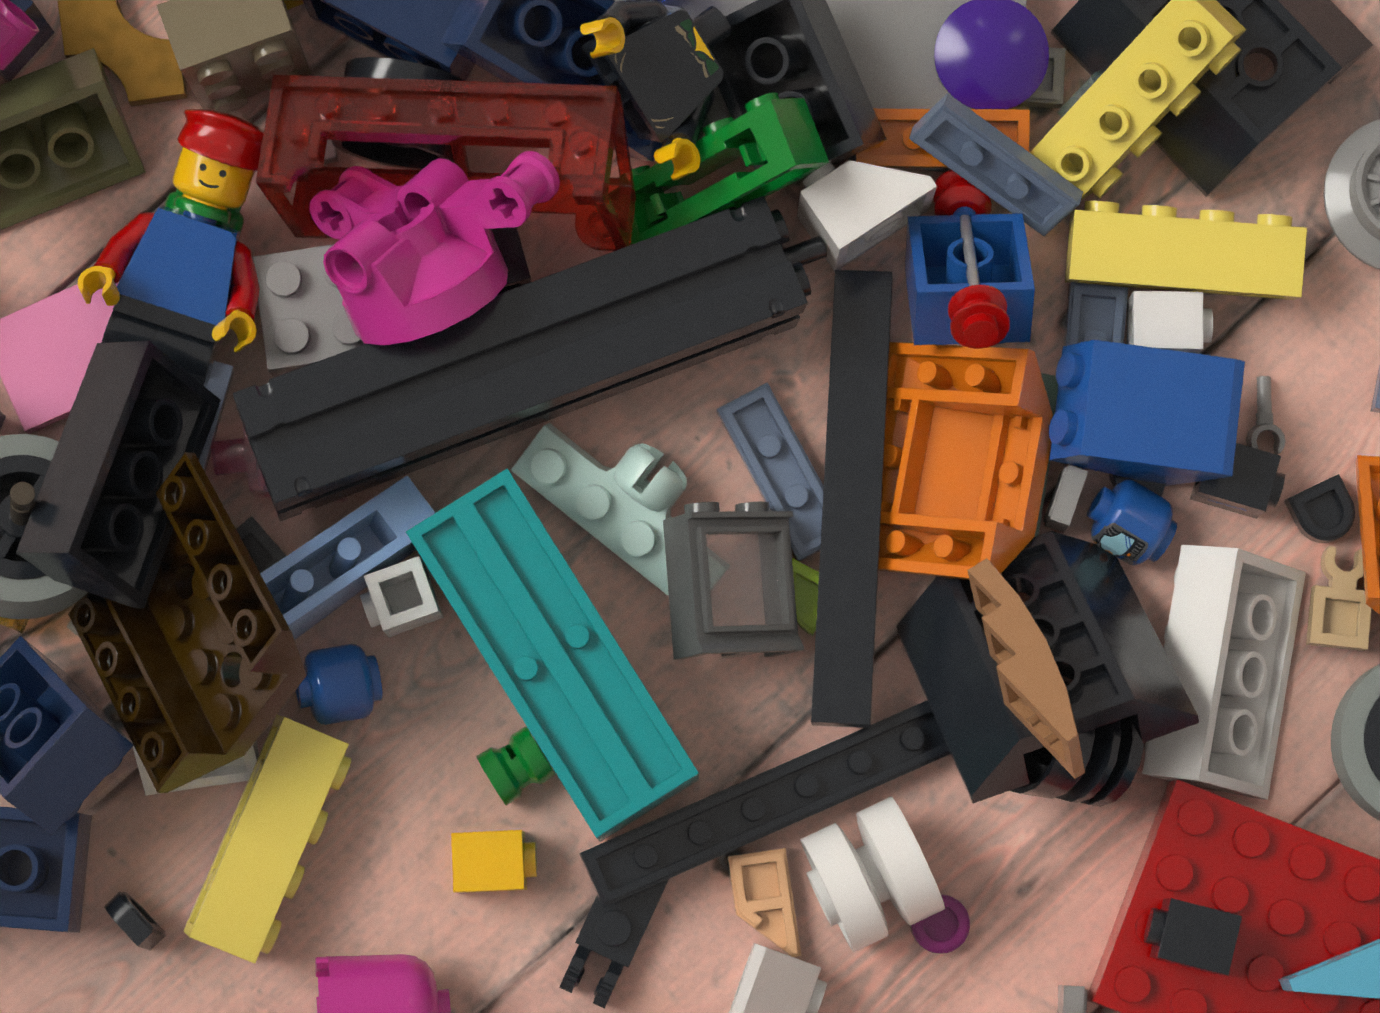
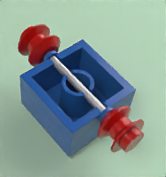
(968, 271)

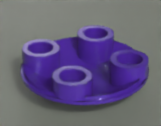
(991, 54)

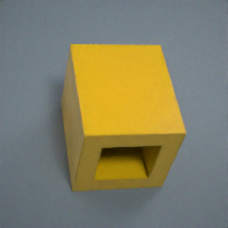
(492, 861)

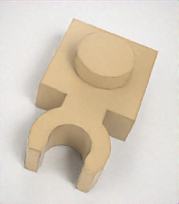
(1339, 611)

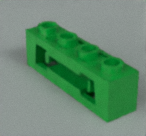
(770, 134)

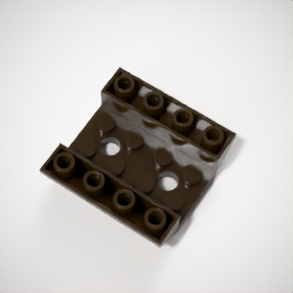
(208, 651)

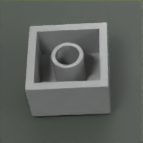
(300, 310)

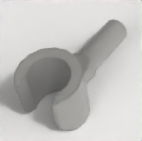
(1264, 417)

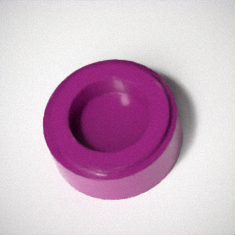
(945, 929)

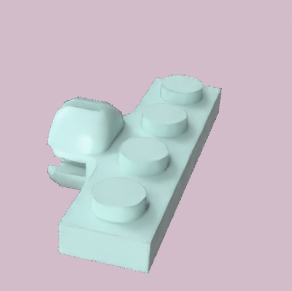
(608, 502)

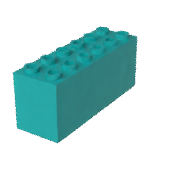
(553, 655)

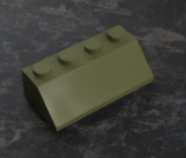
(61, 138)

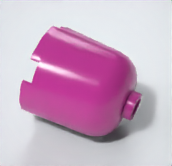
(378, 985)

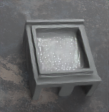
(731, 581)

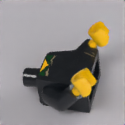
(661, 71)

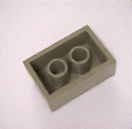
(232, 47)

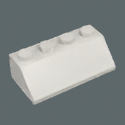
(1233, 654)

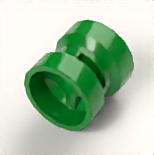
(515, 766)

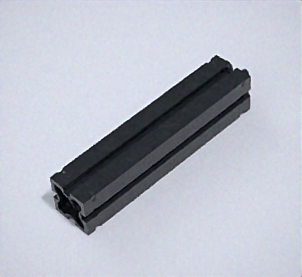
(527, 356)

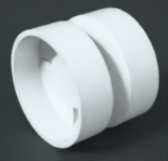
(857, 881)

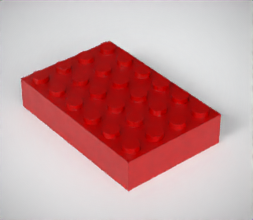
(1296, 901)

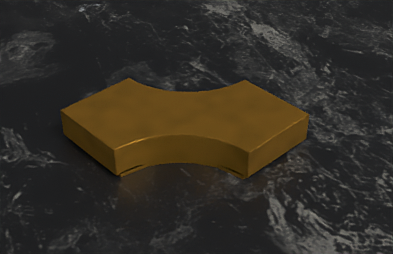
(138, 60)

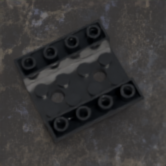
(1233, 113)
(1093, 634)

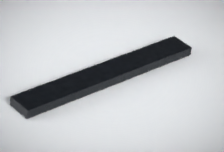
(852, 499)
(764, 804)

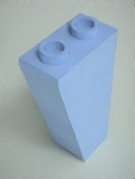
(333, 564)

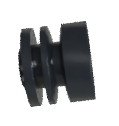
(1109, 760)

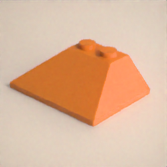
(961, 457)

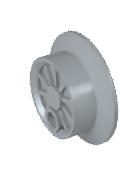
(1354, 194)

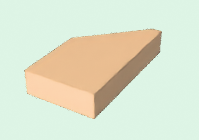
(765, 896)

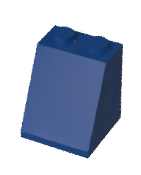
(1146, 412)

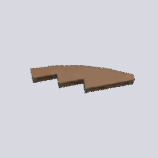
(1026, 667)

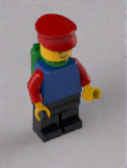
(184, 266)

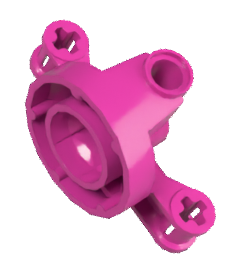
(424, 249)

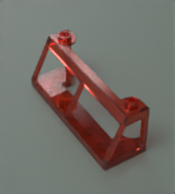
(571, 120)

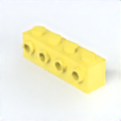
(1137, 91)
(1186, 253)
(267, 839)

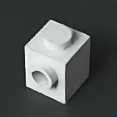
(1169, 320)
(400, 597)

